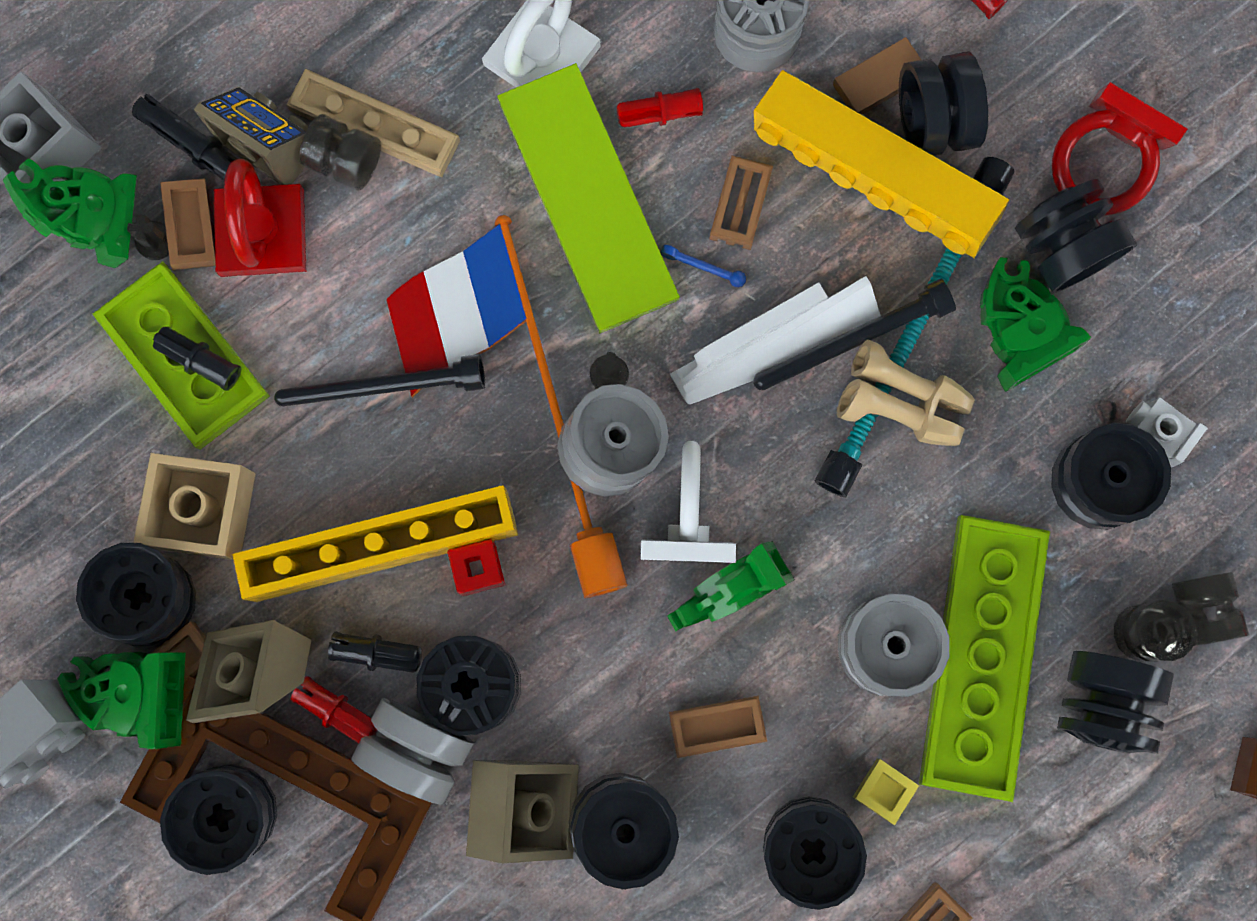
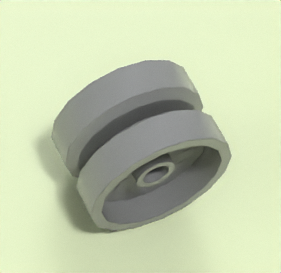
(612, 440)
(920, 640)
(409, 758)

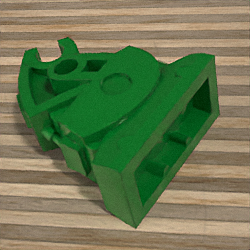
(82, 209)
(1026, 324)
(734, 587)
(134, 698)

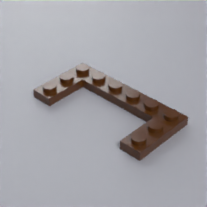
(311, 766)

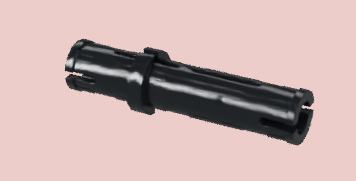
(203, 149)

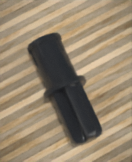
(196, 358)
(374, 652)

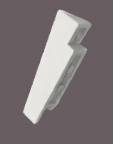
(775, 338)

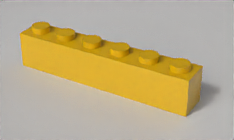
(878, 164)
(374, 544)

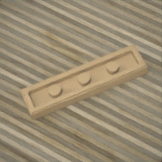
(399, 132)

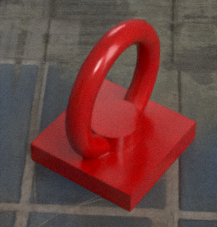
(1129, 122)
(258, 225)

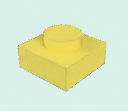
(885, 791)

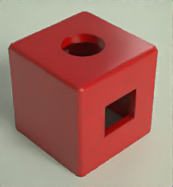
(459, 562)

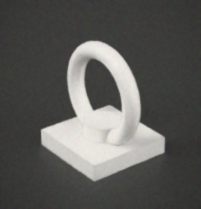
(539, 43)
(689, 539)

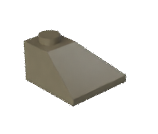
(247, 670)

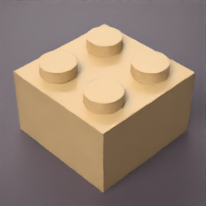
(194, 506)

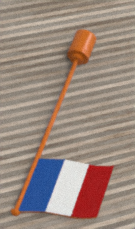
(468, 309)

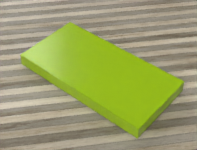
(191, 400)

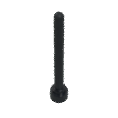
(933, 301)
(464, 373)

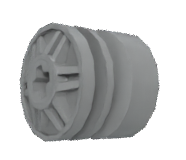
(758, 35)

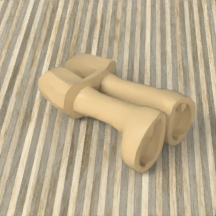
(862, 398)

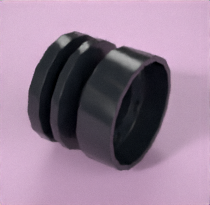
(1074, 235)
(111, 588)
(1115, 701)
(490, 702)
(191, 824)
(814, 880)

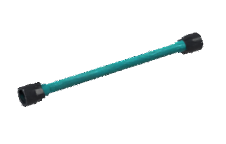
(841, 466)

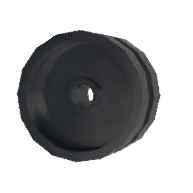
(944, 103)
(1111, 476)
(643, 849)

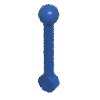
(736, 278)

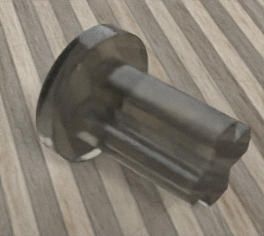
(149, 237)
(608, 371)

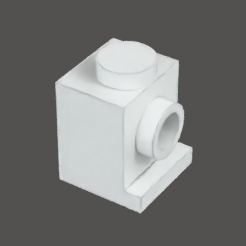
(1183, 432)

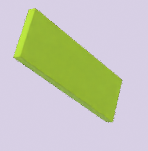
(588, 198)
(992, 635)

